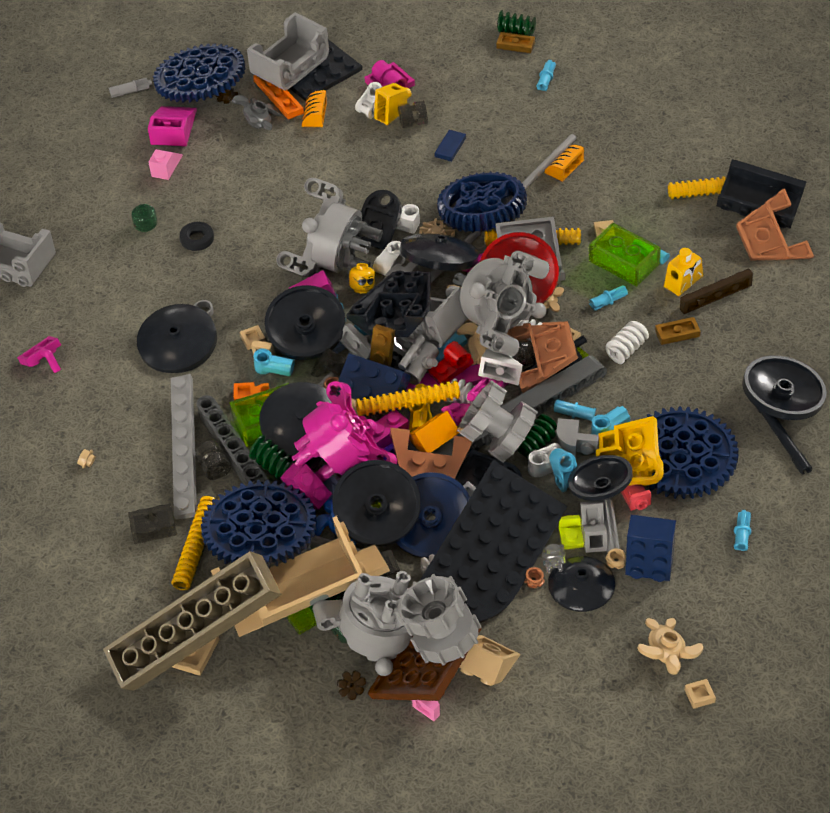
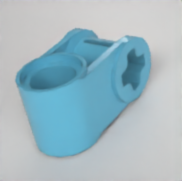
(563, 470)

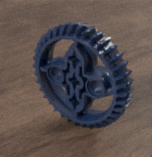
(481, 201)

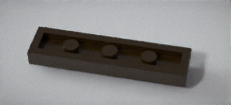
(716, 291)

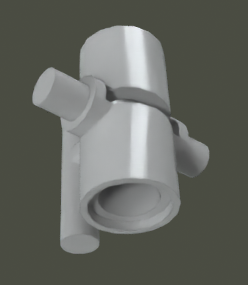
(419, 359)

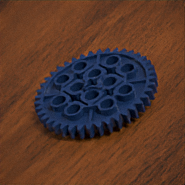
(199, 72)
(694, 452)
(259, 520)

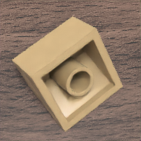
(488, 661)

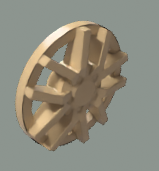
(437, 229)

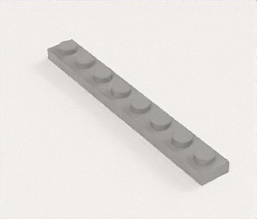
(183, 447)

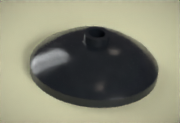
(600, 478)
(582, 592)

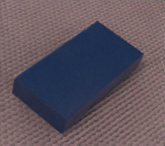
(450, 145)

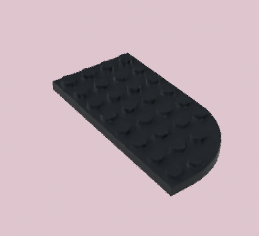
(496, 540)

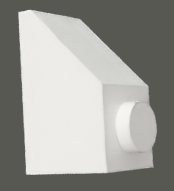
(500, 367)

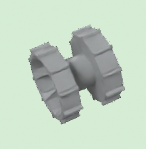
(506, 427)
(438, 619)

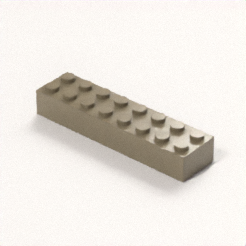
(192, 621)

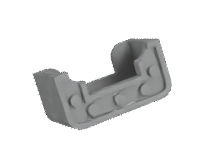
(292, 55)
(24, 257)
(442, 319)

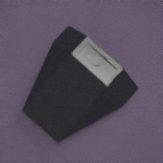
(395, 303)

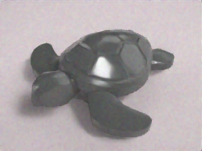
(257, 112)

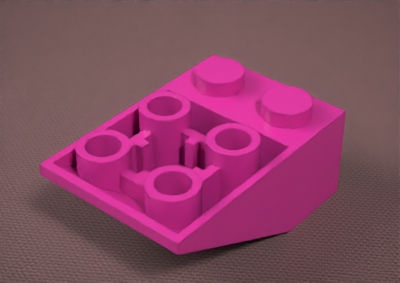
(171, 125)

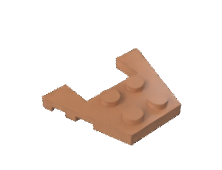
(763, 235)
(552, 348)
(422, 462)

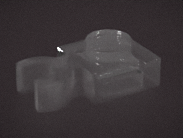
(553, 557)

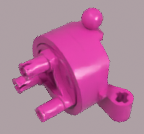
(338, 435)

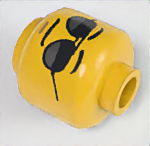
(362, 278)

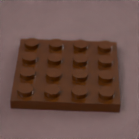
(414, 678)

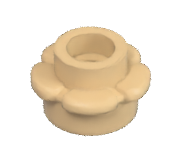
(86, 458)
(616, 554)

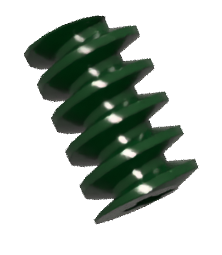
(515, 25)
(539, 435)
(269, 458)

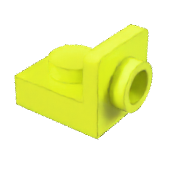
(571, 532)

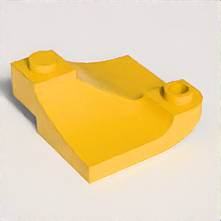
(637, 444)

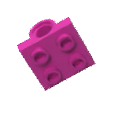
(388, 74)

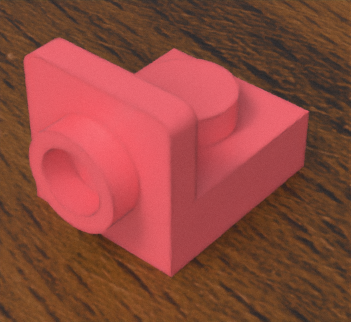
(637, 497)

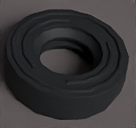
(196, 227)

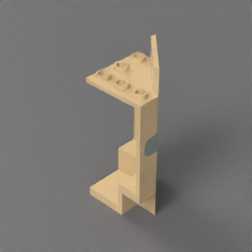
(315, 577)

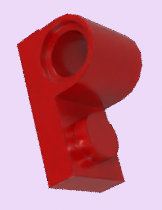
(455, 362)

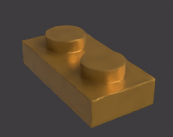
(515, 42)
(677, 330)
(382, 345)

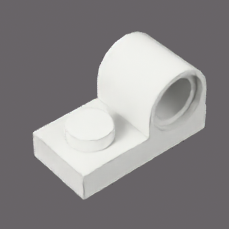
(409, 218)

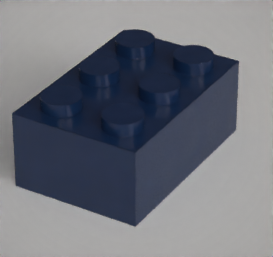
(371, 378)
(650, 548)

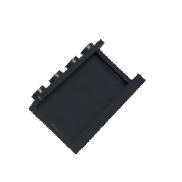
(751, 186)

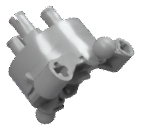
(369, 618)

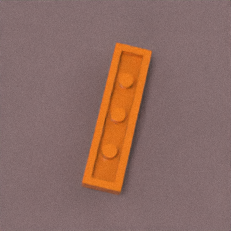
(281, 99)

